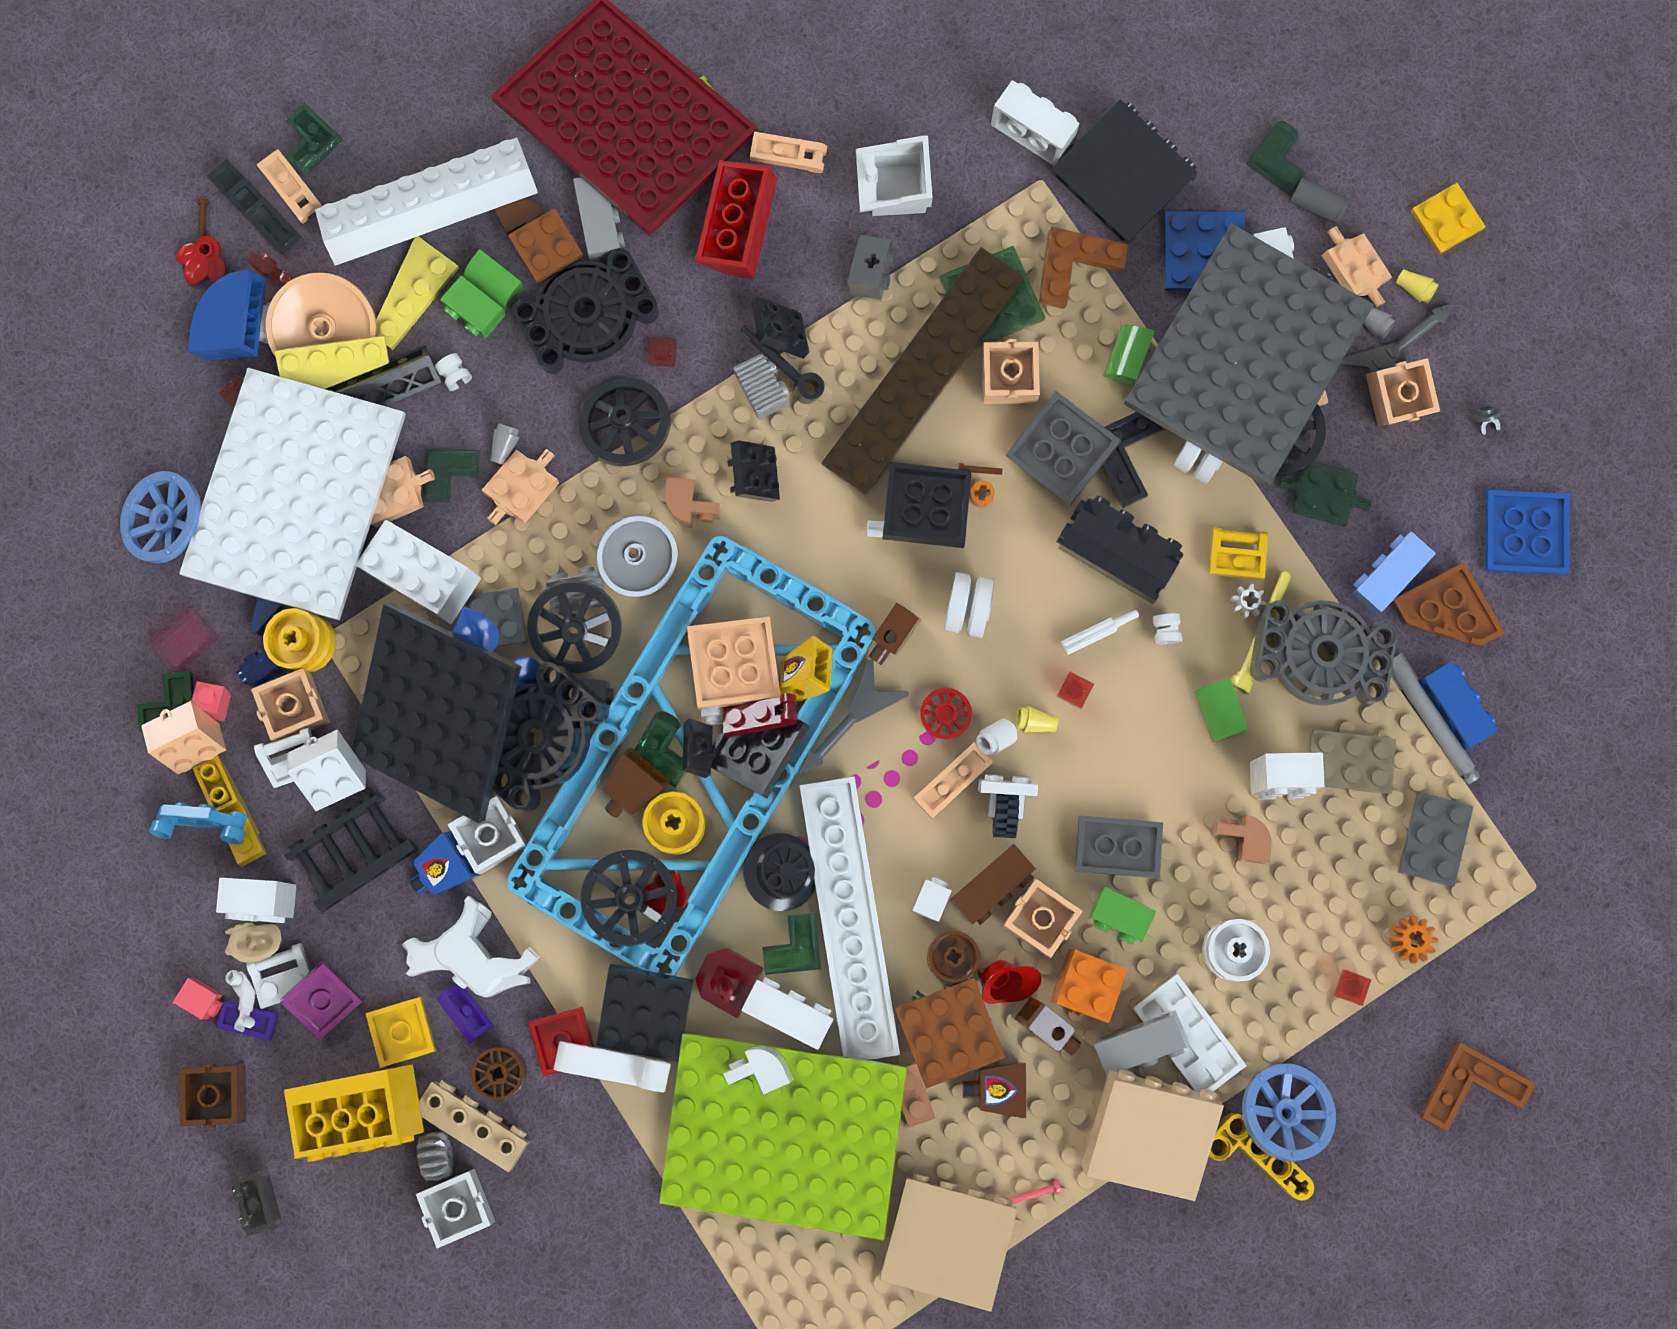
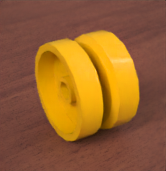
(299, 640)
(664, 810)

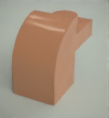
(681, 503)
(1253, 838)

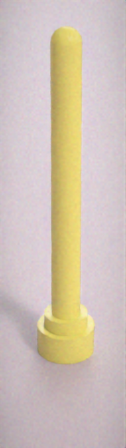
(1242, 680)

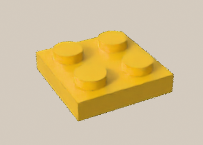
(1448, 218)
(400, 1032)

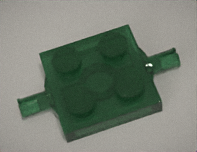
(1325, 494)

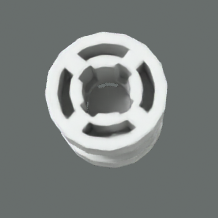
(452, 370)
(1167, 629)

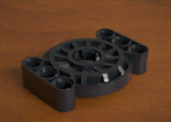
(591, 335)
(564, 736)

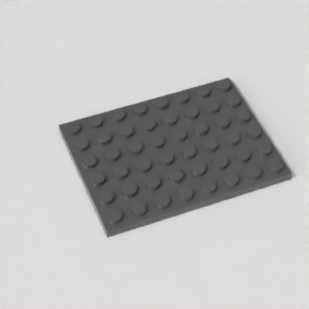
(1249, 355)

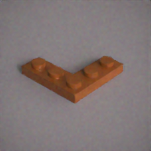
(1068, 247)
(1462, 1070)

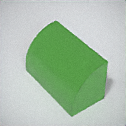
(493, 280)
(1128, 354)
(1221, 710)

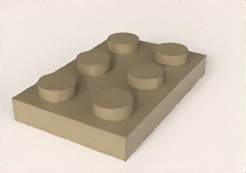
(1355, 760)

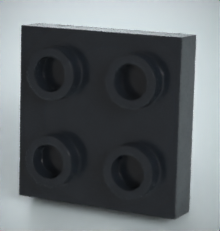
(780, 328)
(754, 471)

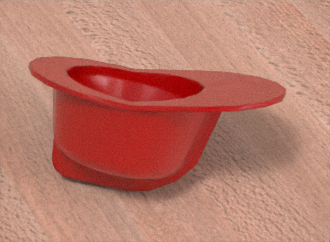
(1007, 982)

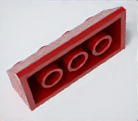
(737, 218)

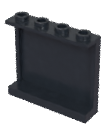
(1124, 171)

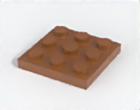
(950, 1032)

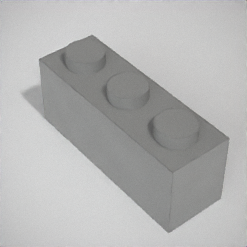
(597, 221)
(1142, 1043)

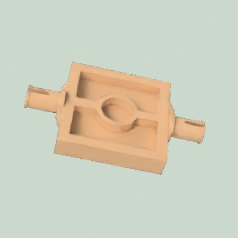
(1357, 265)
(520, 486)
(400, 491)

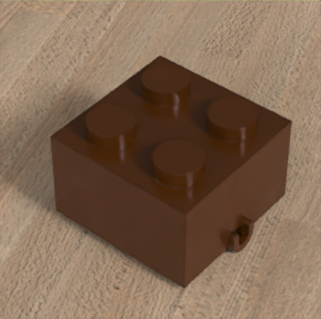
(212, 1095)

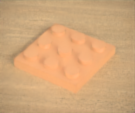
(733, 662)

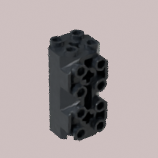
(1119, 549)

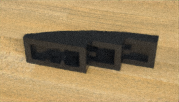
(254, 206)

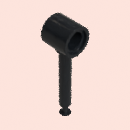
(790, 371)

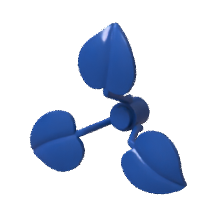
(481, 631)

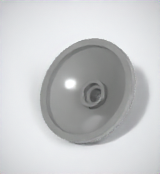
(650, 565)

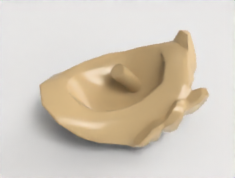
(253, 942)

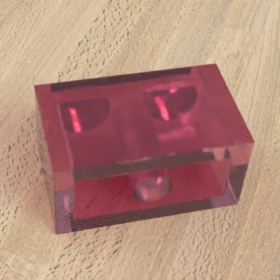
(184, 640)

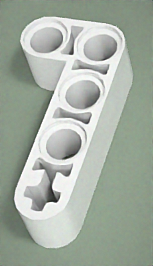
(612, 1066)

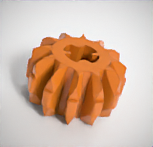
(1422, 936)

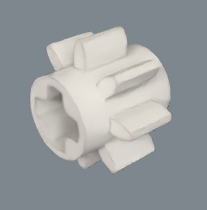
(1255, 598)

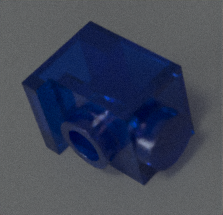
(258, 668)

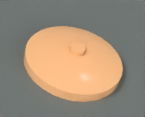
(318, 311)

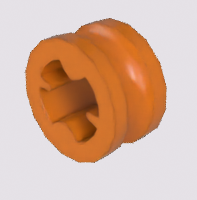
(988, 499)

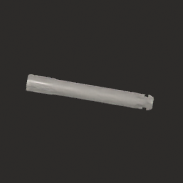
(1407, 680)

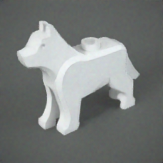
(467, 957)

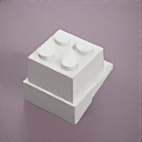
(895, 177)

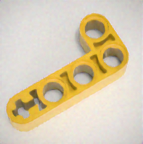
(1261, 1159)

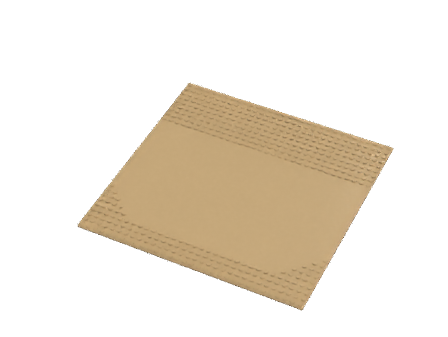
(1125, 755)

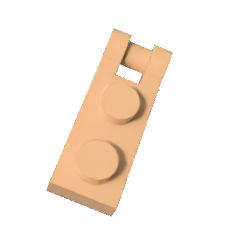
(787, 152)
(289, 185)

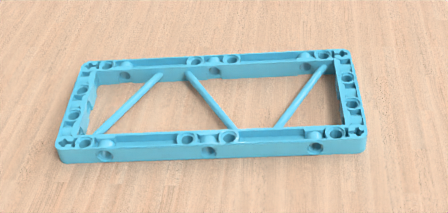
(624, 712)

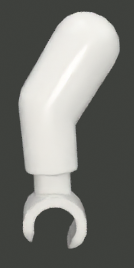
(246, 994)

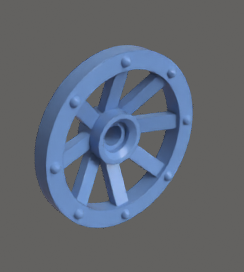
(163, 518)
(1293, 1112)

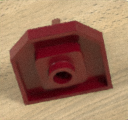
(727, 980)

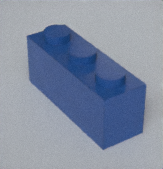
(1459, 705)

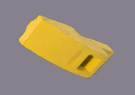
(224, 796)

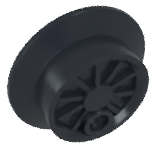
(779, 872)

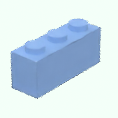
(1392, 572)

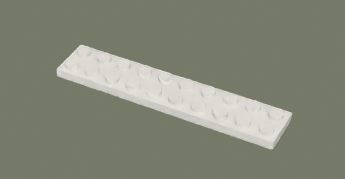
(849, 919)

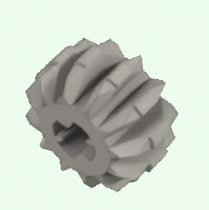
(435, 1156)

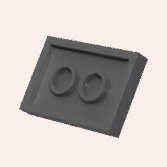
(503, 610)
(1435, 839)
(1119, 847)

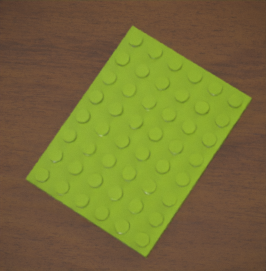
(793, 1156)

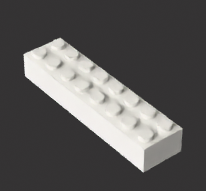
(425, 201)

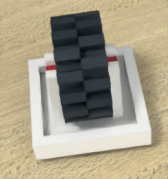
(1006, 801)

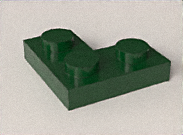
(177, 691)

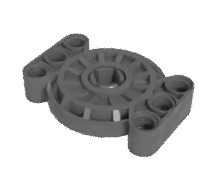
(1345, 636)

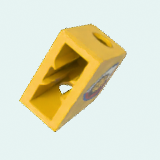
(807, 670)

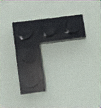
(1118, 466)

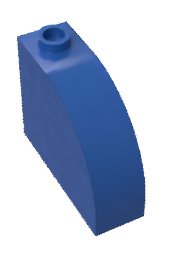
(229, 318)

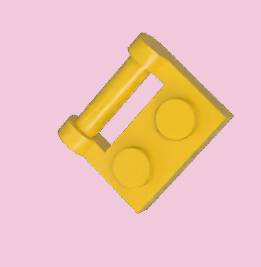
(1235, 561)

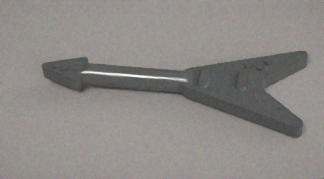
(1387, 355)
(864, 704)

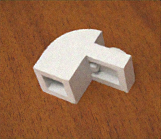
(766, 1064)

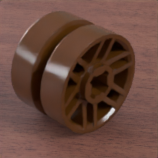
(967, 959)
(485, 1077)

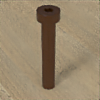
(202, 216)
(984, 470)

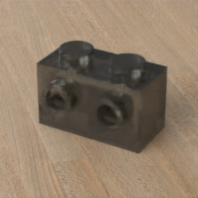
(256, 1202)

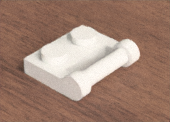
(277, 767)
(273, 988)

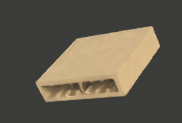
(1152, 1134)
(948, 1242)

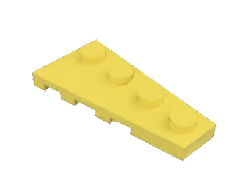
(415, 287)
(332, 362)

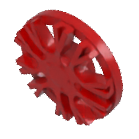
(946, 713)

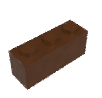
(993, 885)

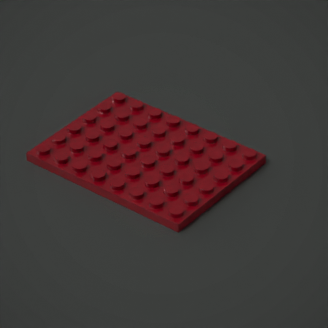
(624, 114)

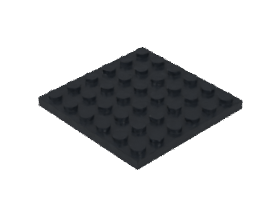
(435, 711)

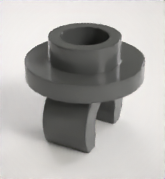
(1484, 416)

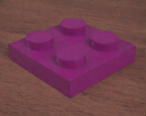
(321, 1000)

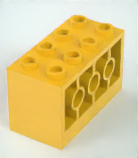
(354, 1113)

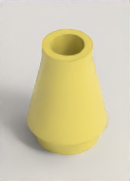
(1417, 285)
(1034, 720)

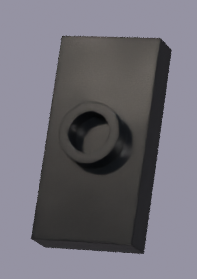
(697, 748)

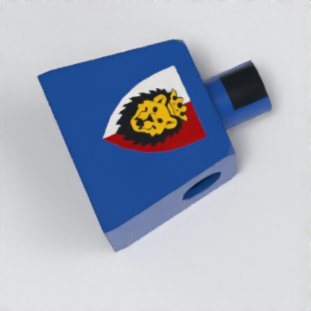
(442, 866)

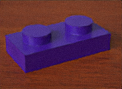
(464, 1012)

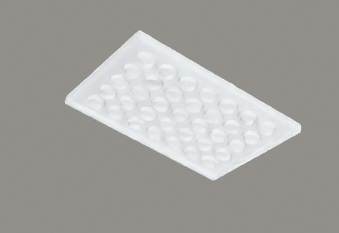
(293, 494)

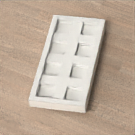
(1209, 1055)

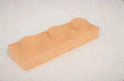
(952, 780)

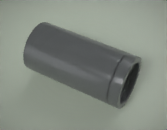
(1320, 201)

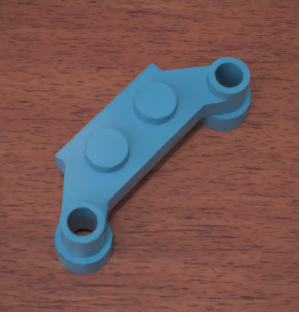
(202, 816)

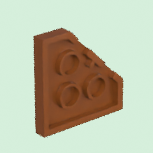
(1450, 608)

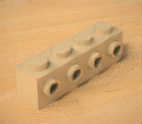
(473, 1126)

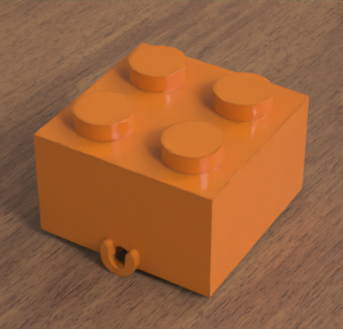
(1088, 985)

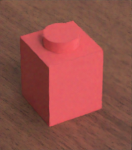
(212, 700)
(199, 999)

